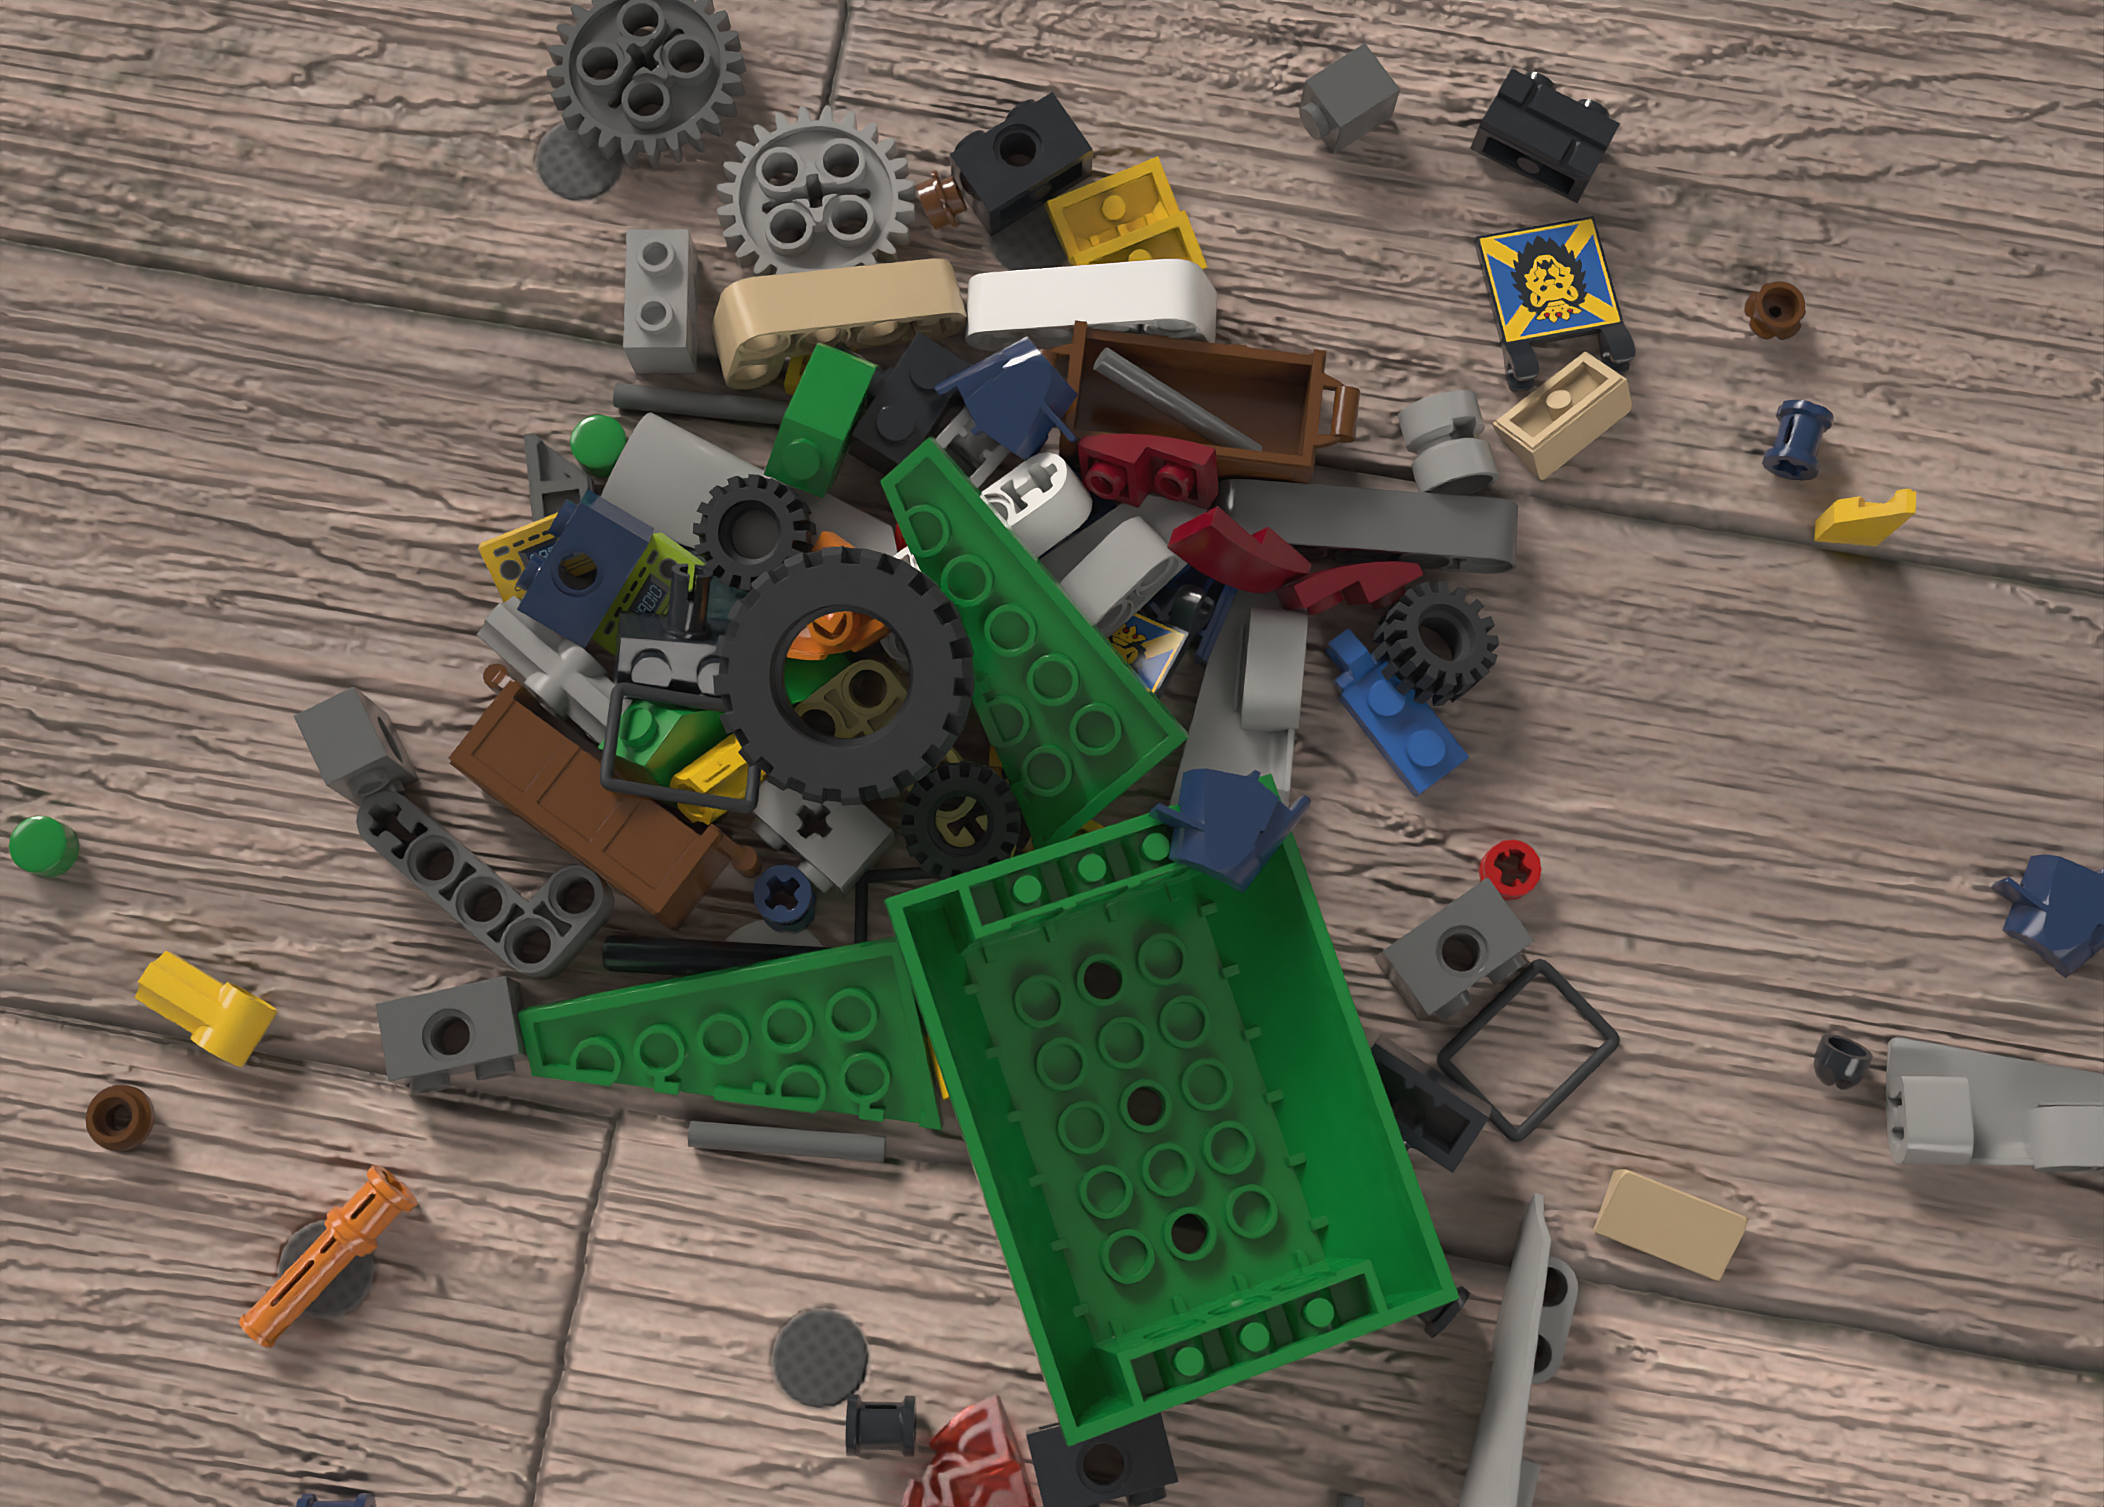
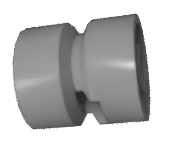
(1445, 437)

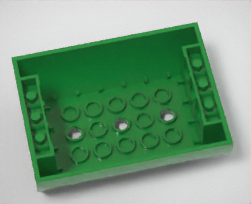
(1261, 1131)

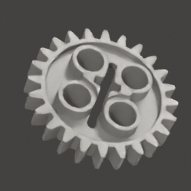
(810, 153)

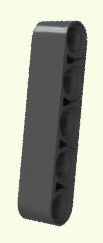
(1378, 524)

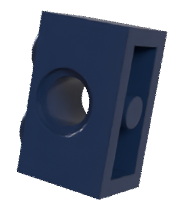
(577, 604)

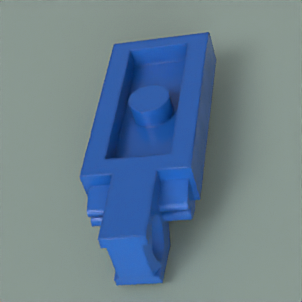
(1401, 730)

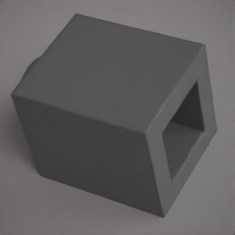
(1348, 99)

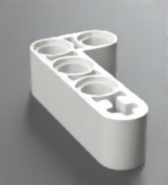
(1126, 297)
(1038, 501)

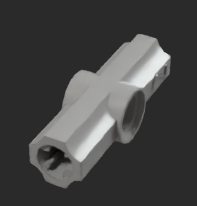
(553, 667)

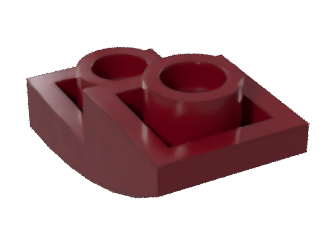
(1134, 464)
(1233, 556)
(1360, 584)

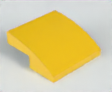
(1124, 220)

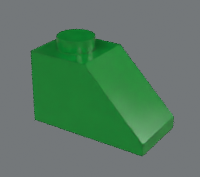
(820, 420)
(662, 740)

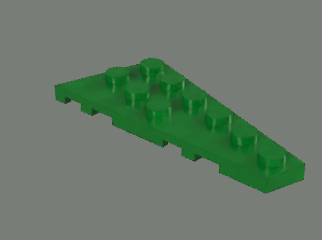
(1047, 682)
(775, 1033)

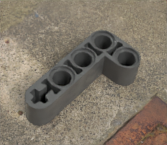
(473, 878)

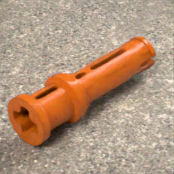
(349, 1233)

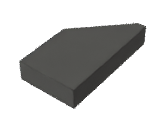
(552, 479)

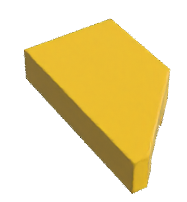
(1864, 522)

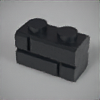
(1545, 133)

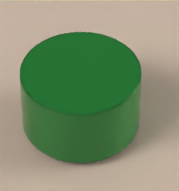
(598, 444)
(44, 846)

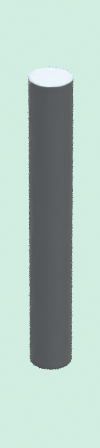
(1171, 402)
(699, 403)
(787, 1141)

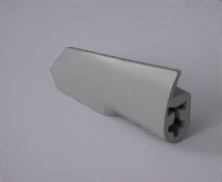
(670, 472)
(1120, 560)
(1250, 694)
(1991, 1110)
(1496, 1467)

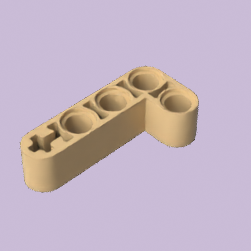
(862, 306)

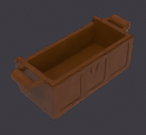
(1255, 390)
(554, 785)

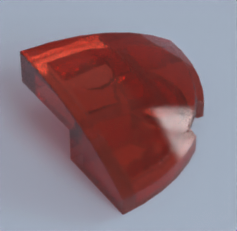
(974, 1463)

